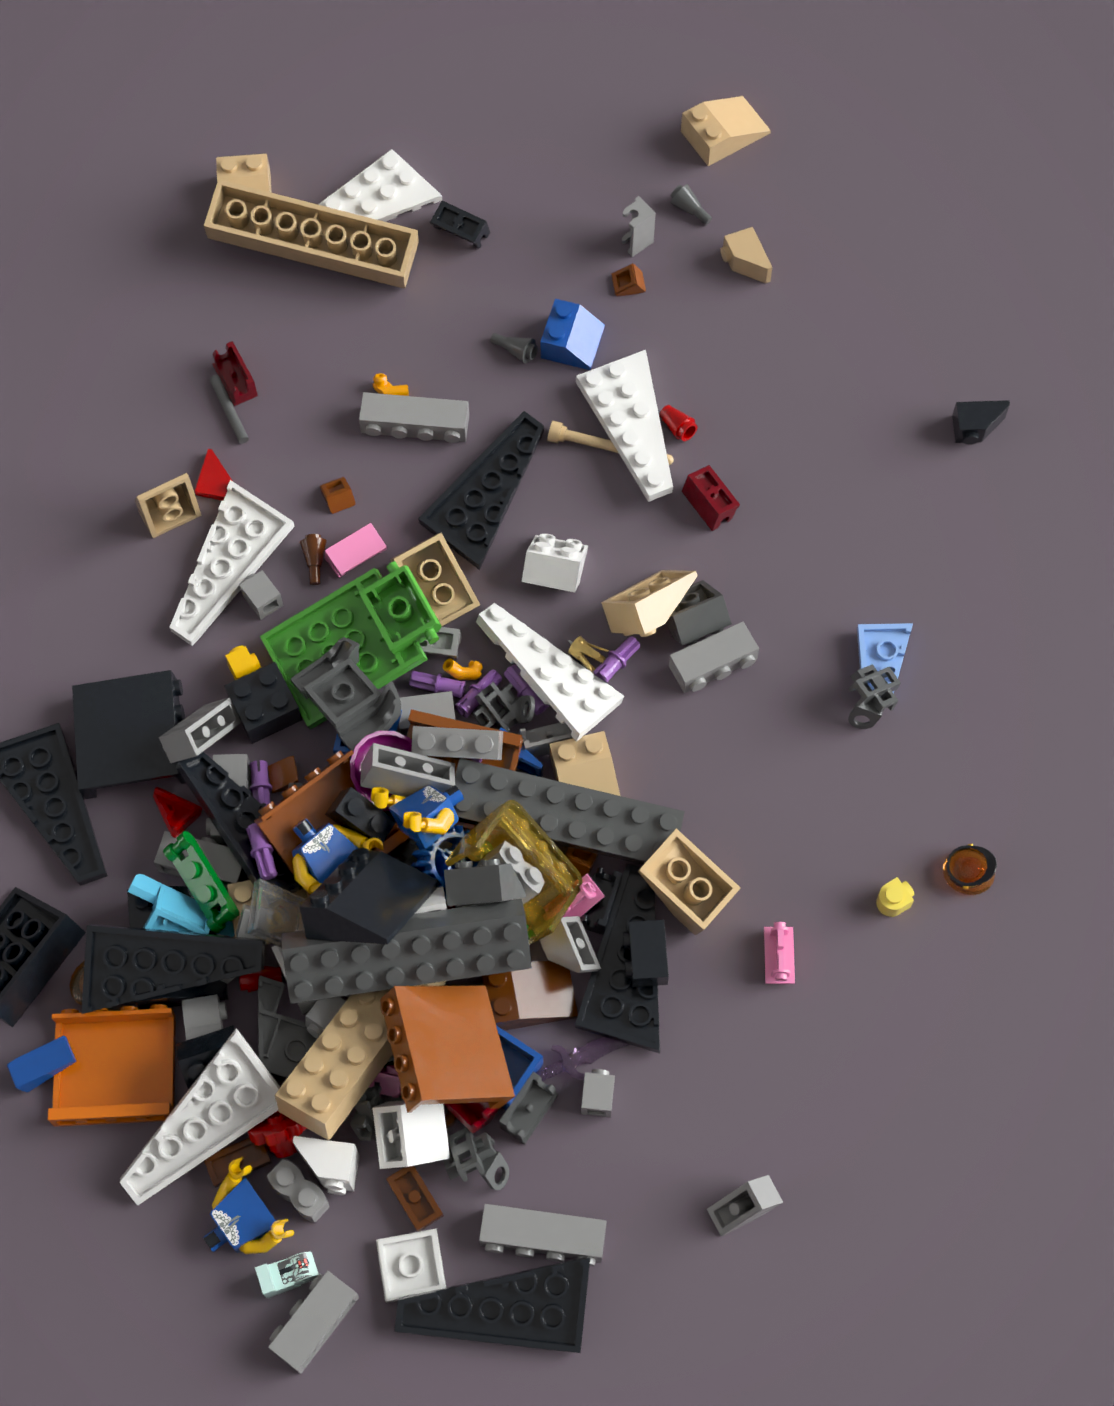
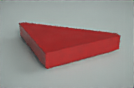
(213, 478)
(176, 811)

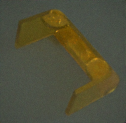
(562, 880)

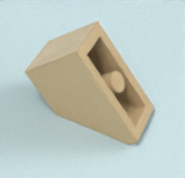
(746, 255)

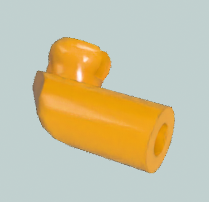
(382, 386)
(471, 672)

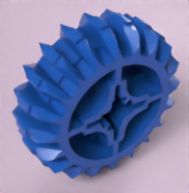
(432, 860)

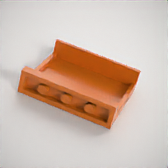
(120, 1066)

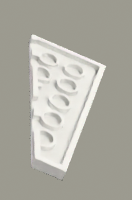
(384, 190)
(628, 411)
(234, 548)
(554, 676)
(217, 1109)

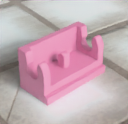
(354, 550)

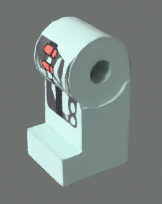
(286, 1274)

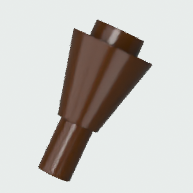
(313, 550)

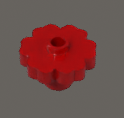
(277, 1133)

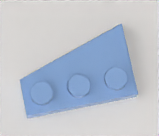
(883, 646)

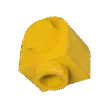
(241, 662)

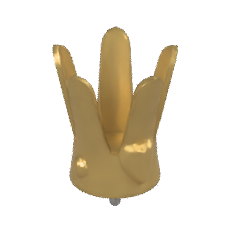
(581, 647)

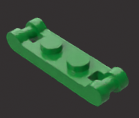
(202, 881)

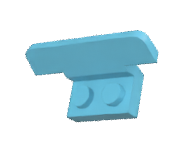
(172, 908)

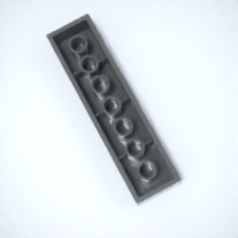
(568, 812)
(425, 951)

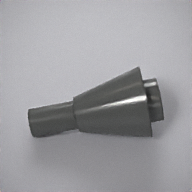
(686, 200)
(522, 348)

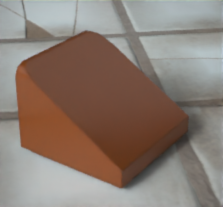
(628, 281)
(338, 495)
(283, 773)
(581, 860)

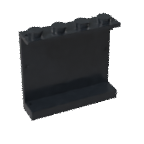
(121, 728)

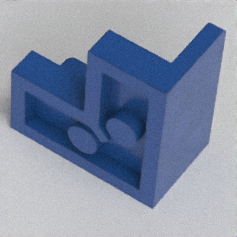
(520, 1061)

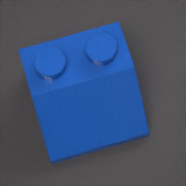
(571, 335)

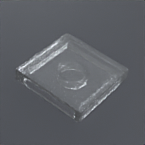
(274, 912)

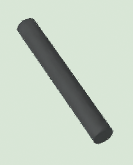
(229, 409)

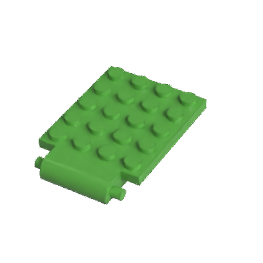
(379, 613)

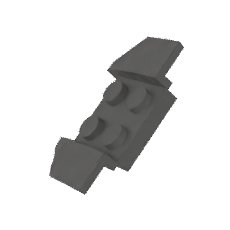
(347, 694)

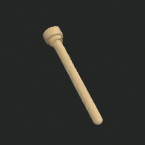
(560, 433)

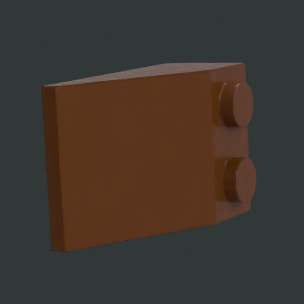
(531, 995)

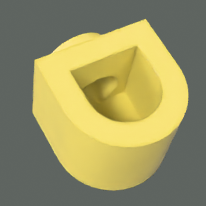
(895, 898)

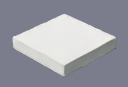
(410, 1264)

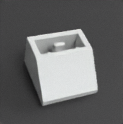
(554, 562)
(410, 1137)

